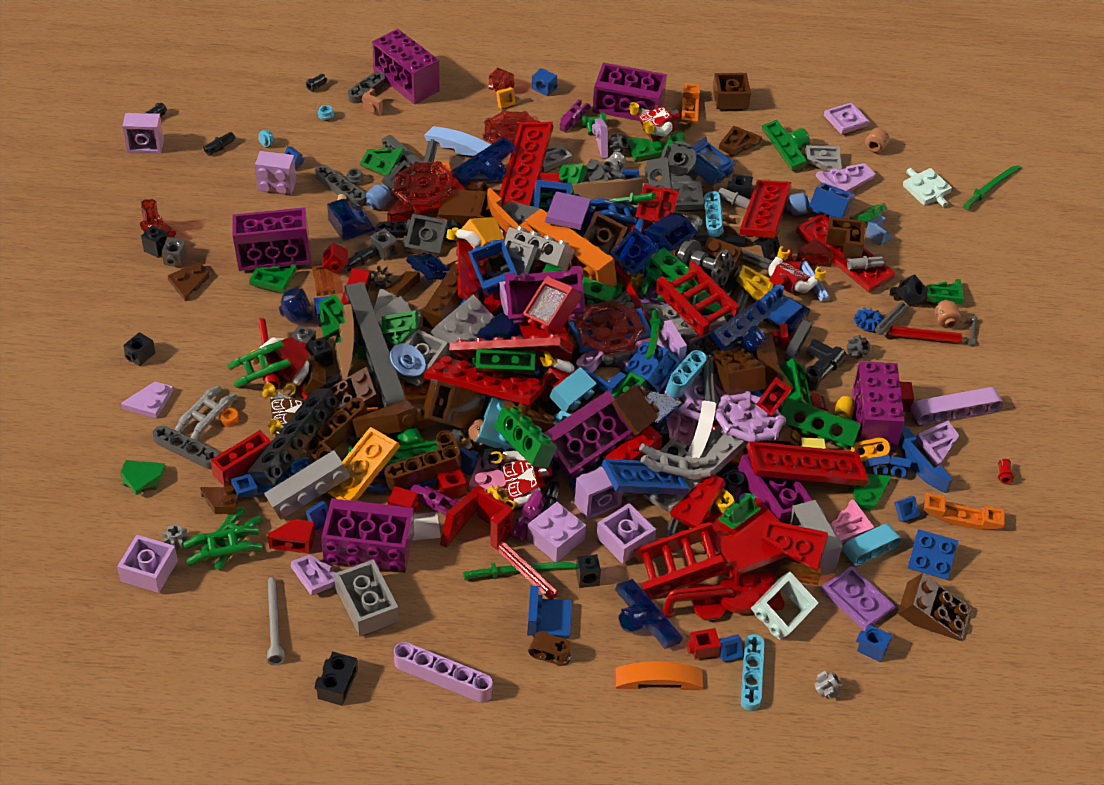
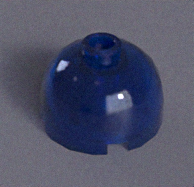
(295, 306)

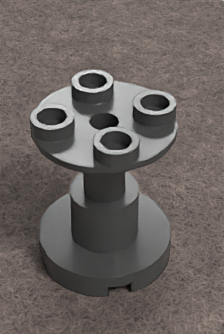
(682, 161)
(720, 266)

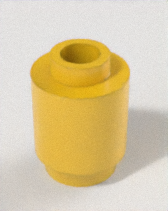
(845, 407)

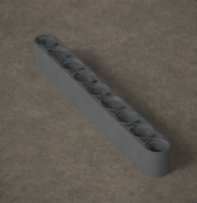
(374, 344)

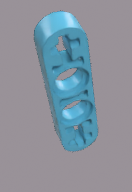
(712, 213)
(752, 672)

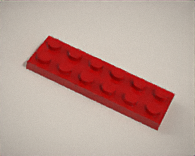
(765, 209)
(867, 279)
(553, 344)
(504, 386)
(806, 463)

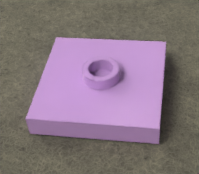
(846, 118)

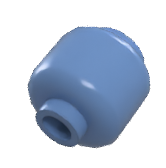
(378, 196)
(798, 204)

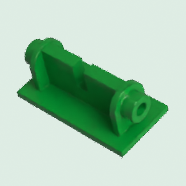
(740, 512)

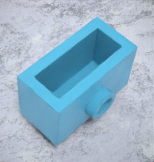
(573, 390)

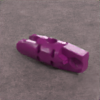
(573, 115)
(433, 498)
(528, 513)

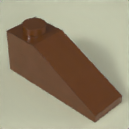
(387, 420)

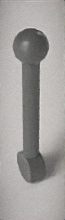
(971, 342)

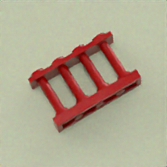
(689, 312)
(688, 575)

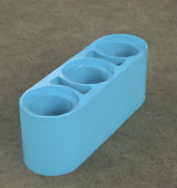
(686, 374)
(871, 544)

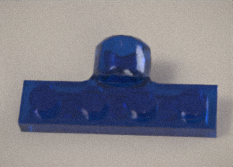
(486, 162)
(743, 328)
(645, 614)

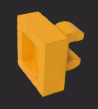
(505, 97)

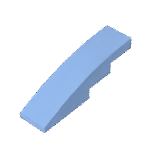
(461, 142)

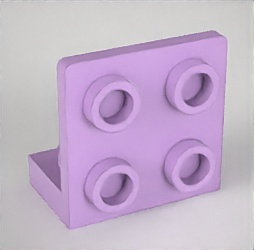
(671, 340)

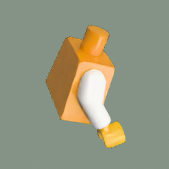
(478, 232)

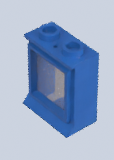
(711, 163)

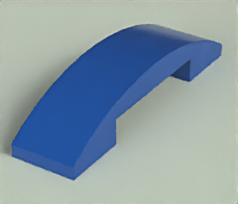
(935, 477)
(247, 487)

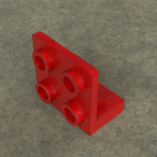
(498, 515)

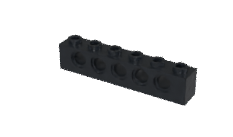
(294, 437)

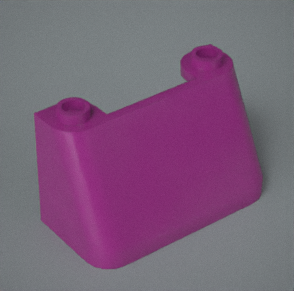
(522, 289)

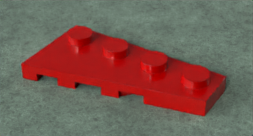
(467, 280)

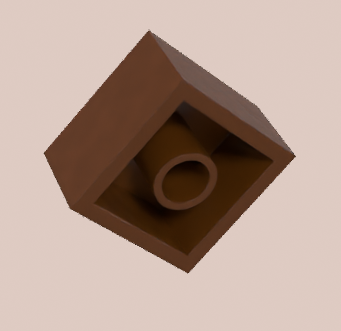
(731, 91)
(604, 232)

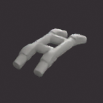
(204, 420)
(684, 463)

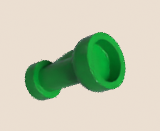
(589, 121)

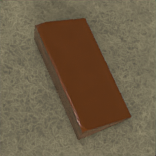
(404, 283)
(316, 377)

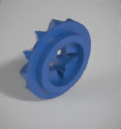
(869, 324)

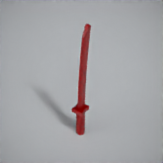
(625, 280)

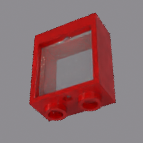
(552, 305)

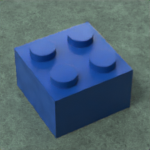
(831, 200)

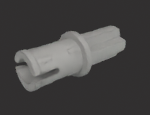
(734, 198)
(865, 263)

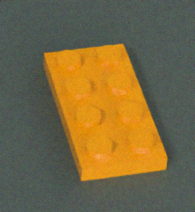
(364, 464)

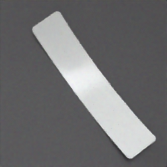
(703, 430)

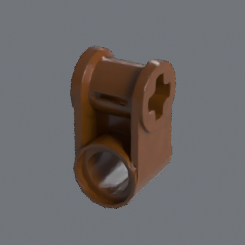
(549, 647)

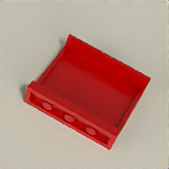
(743, 546)

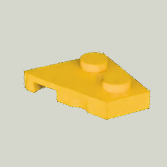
(754, 282)

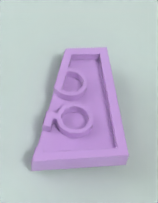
(848, 178)

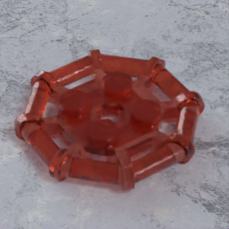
(505, 126)
(413, 184)
(613, 319)

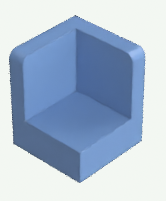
(876, 232)

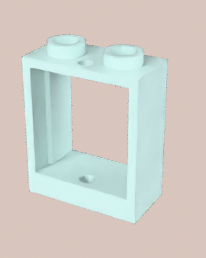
(798, 595)

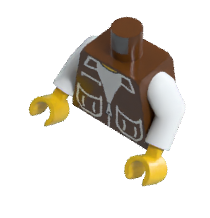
(281, 408)

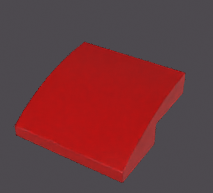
(658, 208)

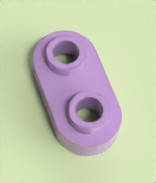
(590, 360)

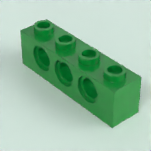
(670, 267)
(594, 290)
(849, 427)
(525, 436)

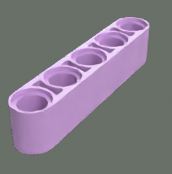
(956, 406)
(451, 679)

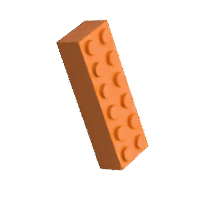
(592, 260)

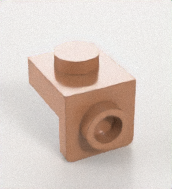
(371, 103)

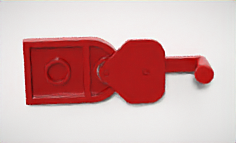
(712, 601)

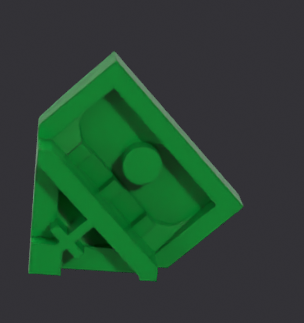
(400, 326)
(141, 475)

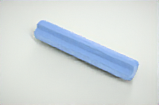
(819, 289)

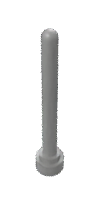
(275, 654)

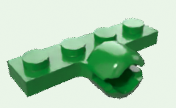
(788, 143)
(411, 445)

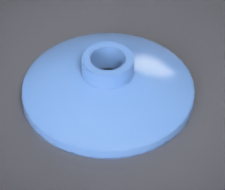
(407, 360)

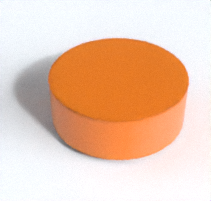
(229, 417)

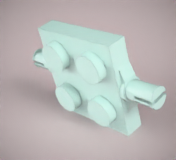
(927, 187)

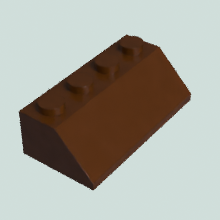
(443, 300)

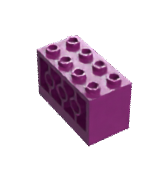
(406, 66)
(622, 85)
(271, 239)
(878, 403)
(584, 423)
(366, 532)

